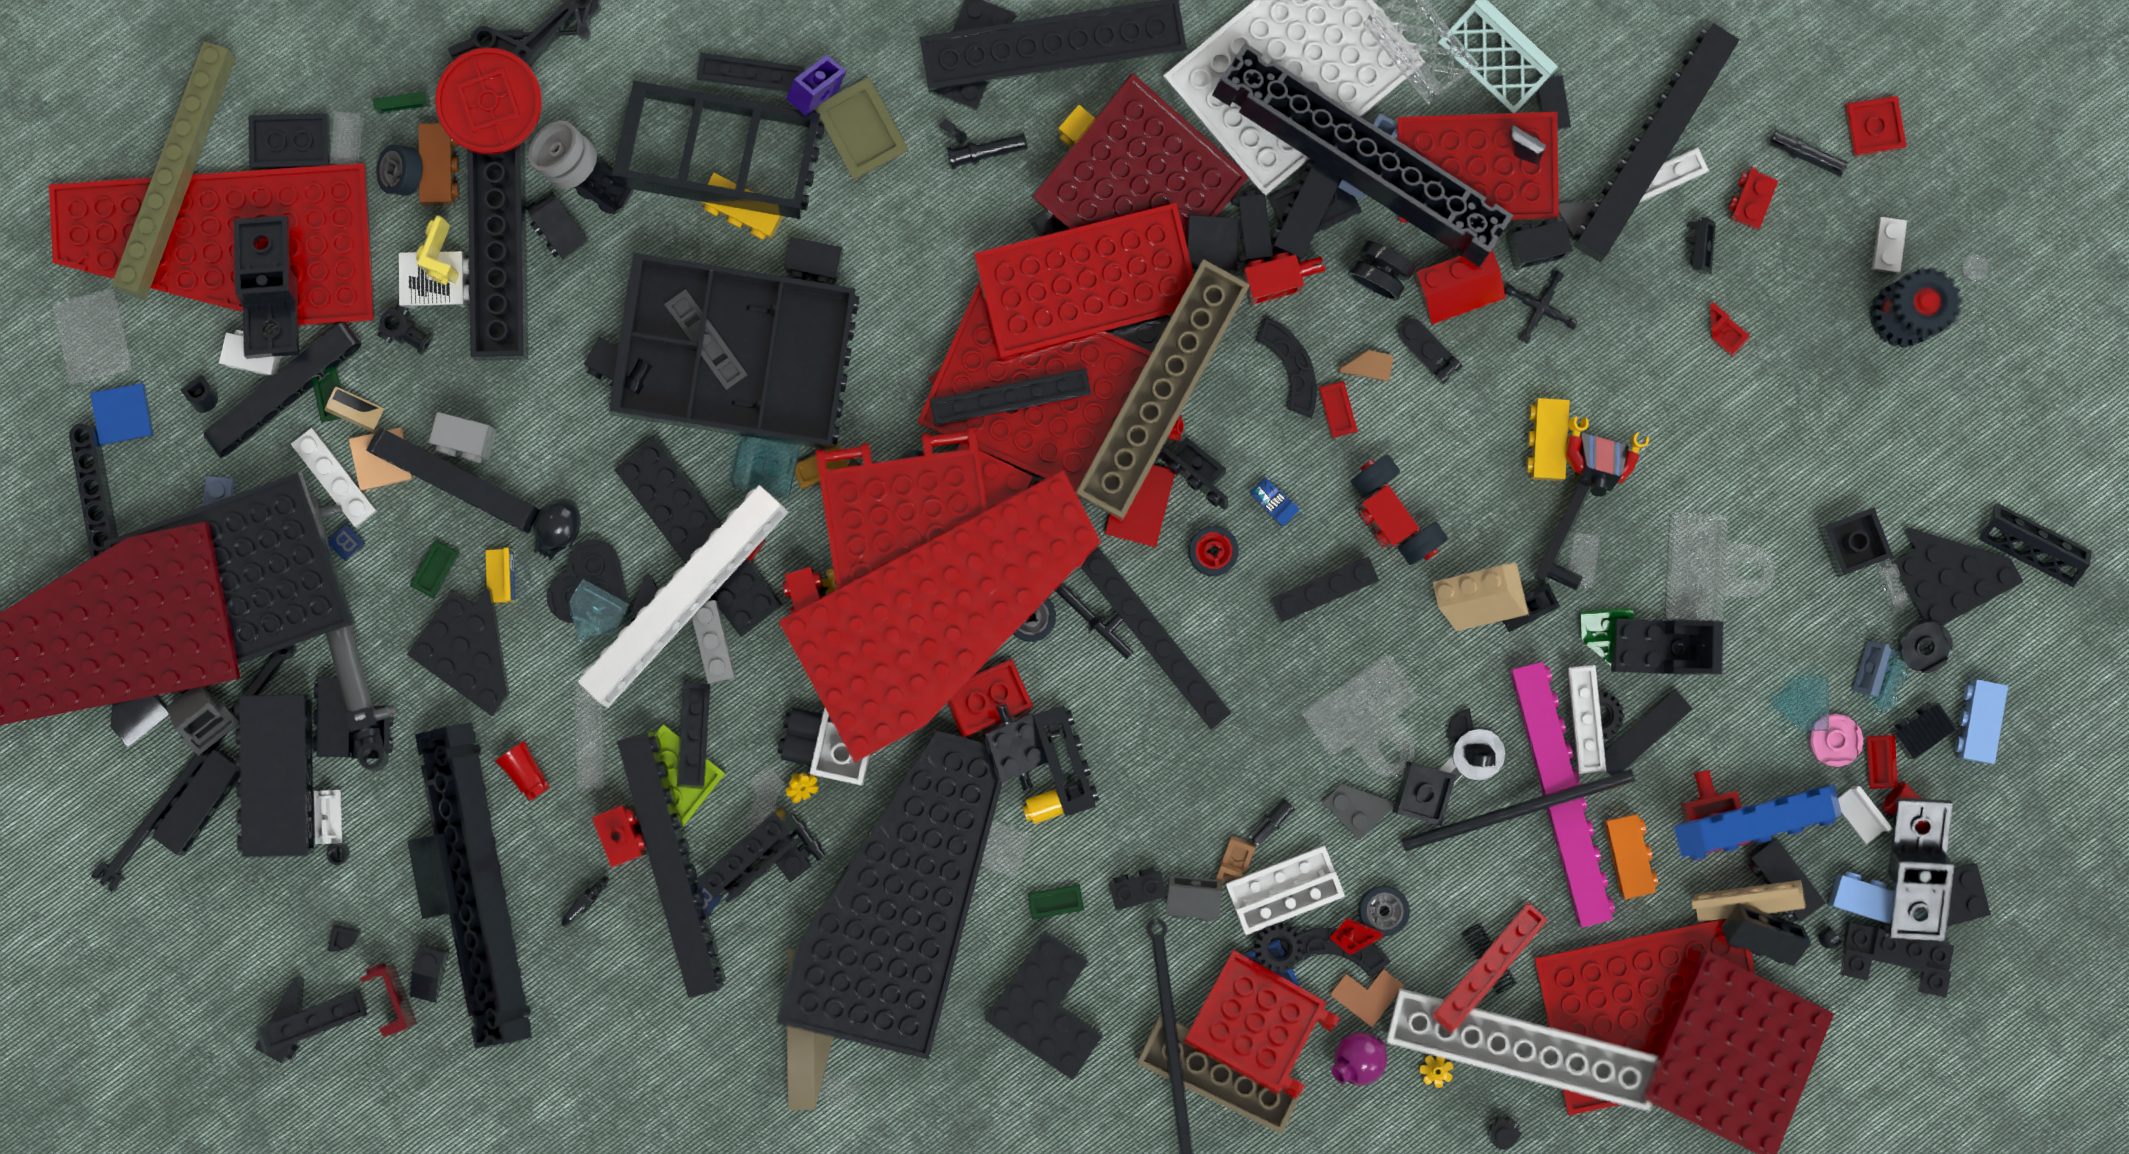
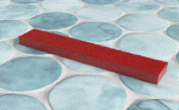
(1489, 968)

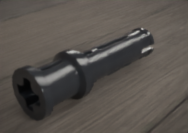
(975, 152)

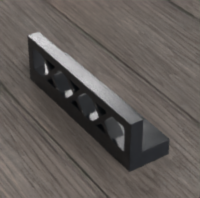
(2020, 528)

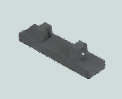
(727, 371)

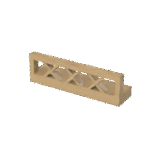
(1765, 898)

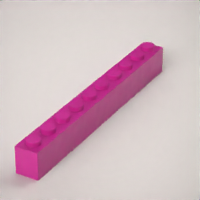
(1554, 774)

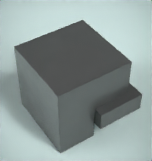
(201, 718)

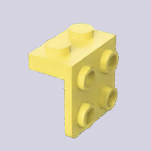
(428, 253)

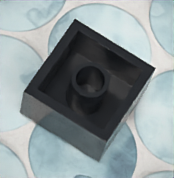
(1539, 244)
(1855, 542)

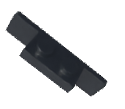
(1197, 468)

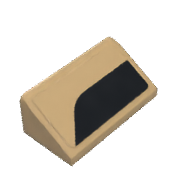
(354, 409)

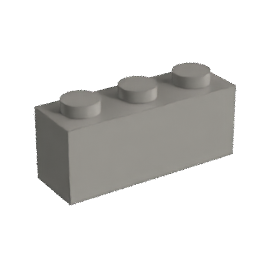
(713, 643)

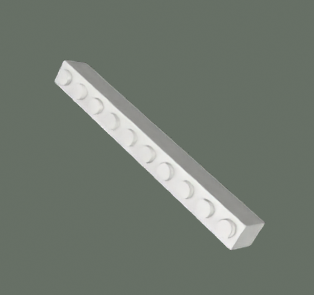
(682, 596)

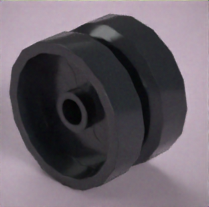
(1381, 270)

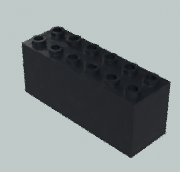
(275, 775)

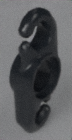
(584, 901)

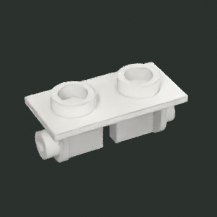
(328, 816)

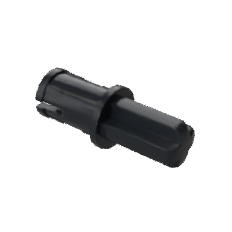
(1271, 822)

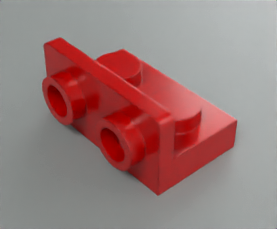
(1753, 198)

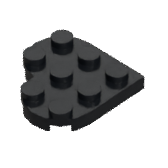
(589, 561)

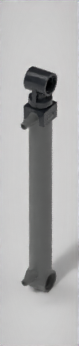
(360, 715)

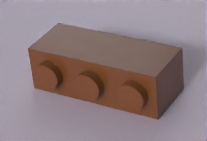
(439, 166)

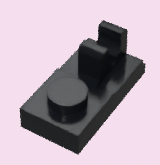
(1703, 241)

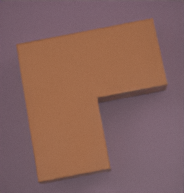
(1370, 1002)

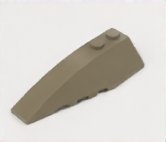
(806, 1063)

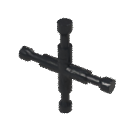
(1541, 307)

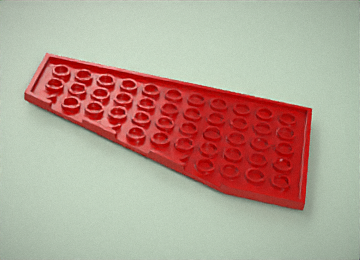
(325, 229)
(924, 623)

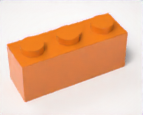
(1630, 856)

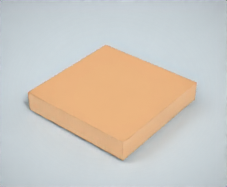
(372, 470)

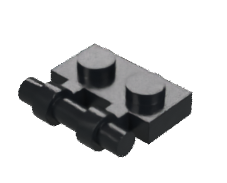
(795, 861)

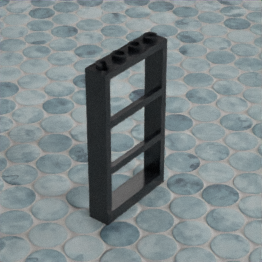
(708, 193)

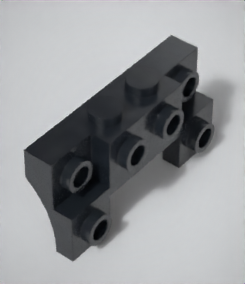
(1868, 943)

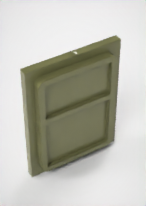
(861, 128)

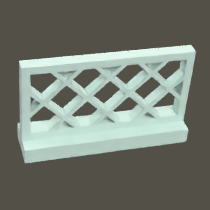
(1518, 42)

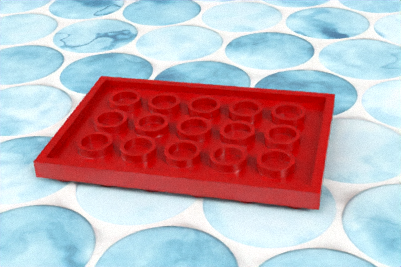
(1481, 155)

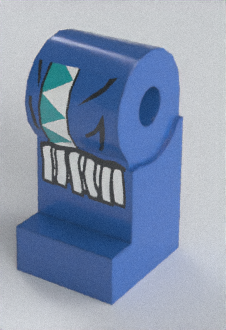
(1274, 502)

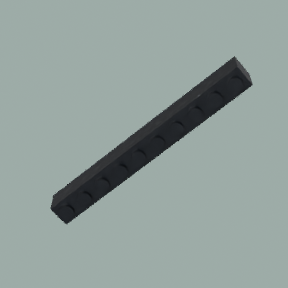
(1656, 142)
(671, 863)

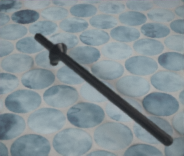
(1095, 622)

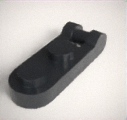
(1427, 349)

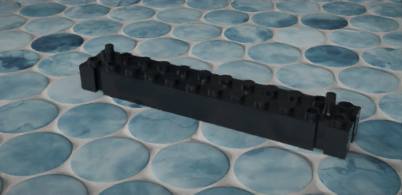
(1362, 155)
(483, 923)

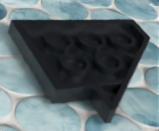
(1951, 577)
(466, 650)

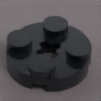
(1915, 635)

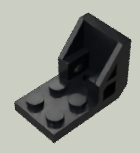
(1667, 646)

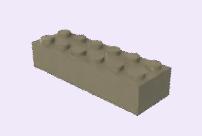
(1217, 1080)

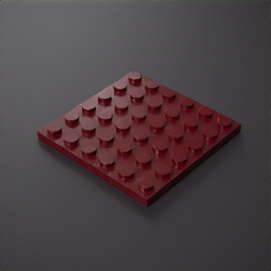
(1137, 160)
(1737, 1055)

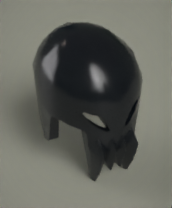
(556, 527)

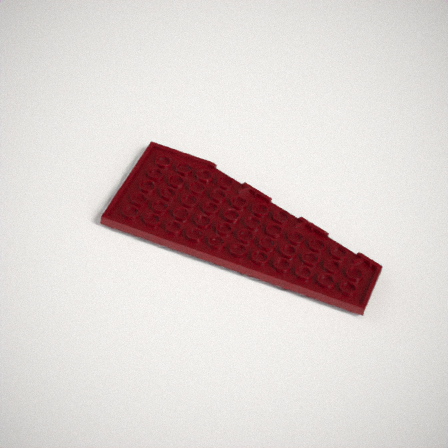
(119, 629)

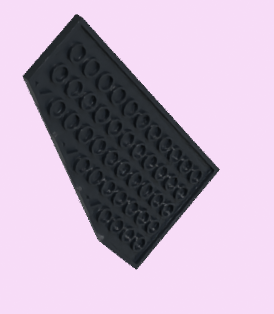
(894, 920)

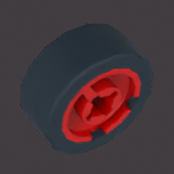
(1205, 562)

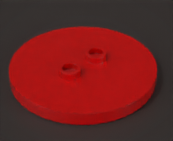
(488, 101)

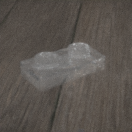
(346, 138)

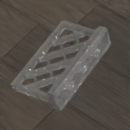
(1407, 59)

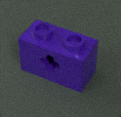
(816, 85)

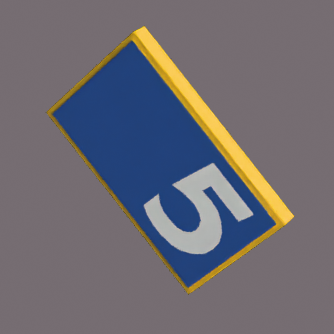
(501, 574)

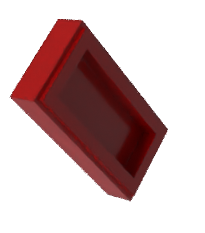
(1337, 409)
(1882, 761)

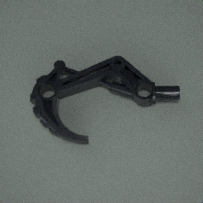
(539, 40)

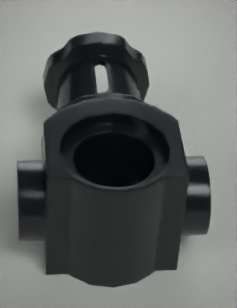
(404, 331)

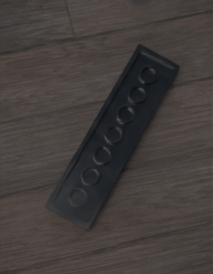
(687, 524)

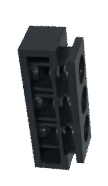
(750, 849)

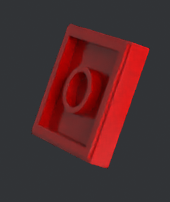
(1875, 126)

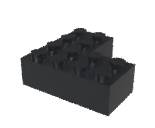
(1032, 1010)

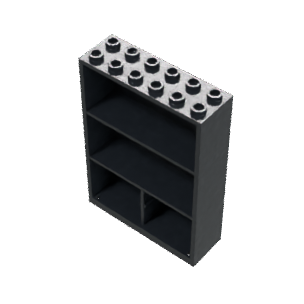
(778, 328)

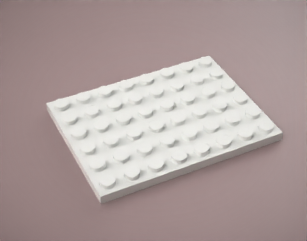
(1311, 39)

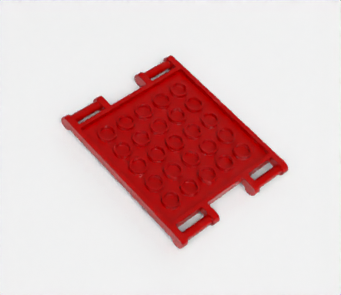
(897, 504)

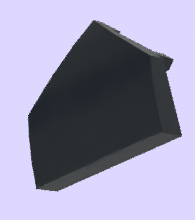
(136, 717)

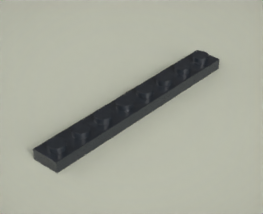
(1155, 639)

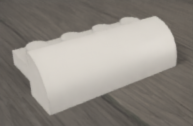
(1285, 890)

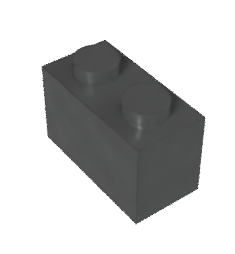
(1194, 898)

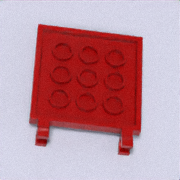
(1258, 1023)

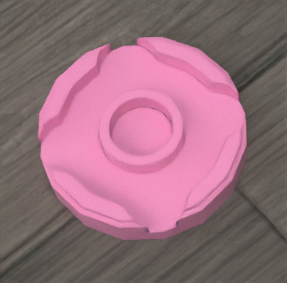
(1839, 744)

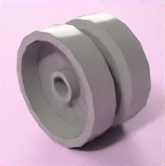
(562, 155)

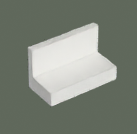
(1862, 814)

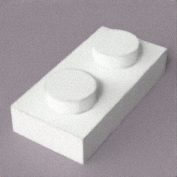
(1889, 245)

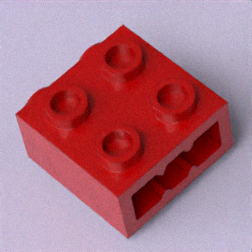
(803, 587)

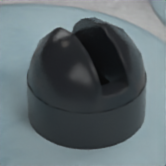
(333, 854)
(1829, 938)

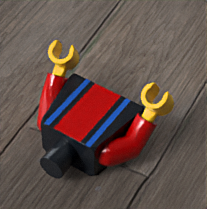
(1599, 460)

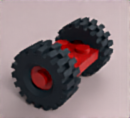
(1916, 307)

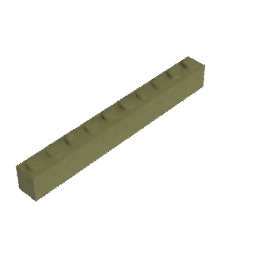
(174, 171)

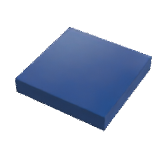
(121, 414)

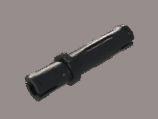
(1798, 149)

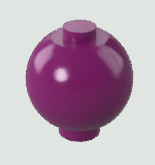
(1359, 1059)

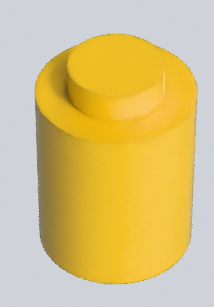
(1043, 807)

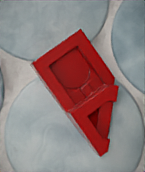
(1726, 332)

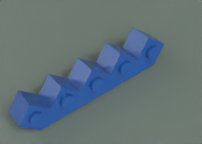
(1758, 822)

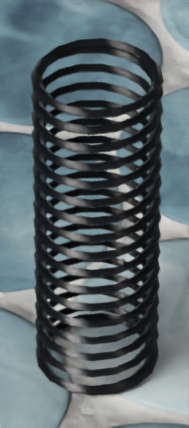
(1476, 927)

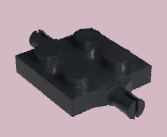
(1015, 747)

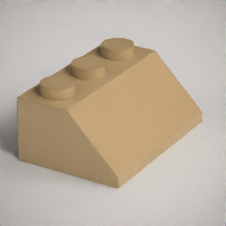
(1481, 597)

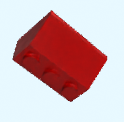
(1459, 287)

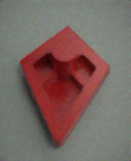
(1354, 936)

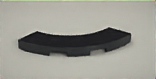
(1296, 363)
(1318, 942)

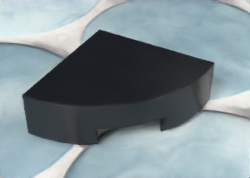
(949, 130)
(1459, 723)
(342, 938)

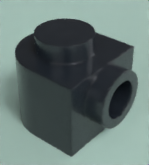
(200, 395)
(1504, 1133)

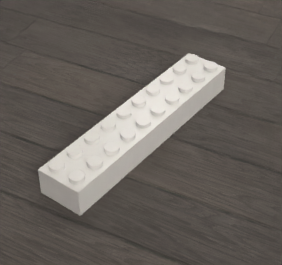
(1524, 1050)

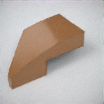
(1369, 365)
(1236, 859)

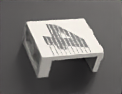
(420, 289)

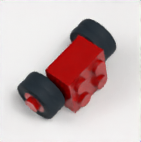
(1389, 515)

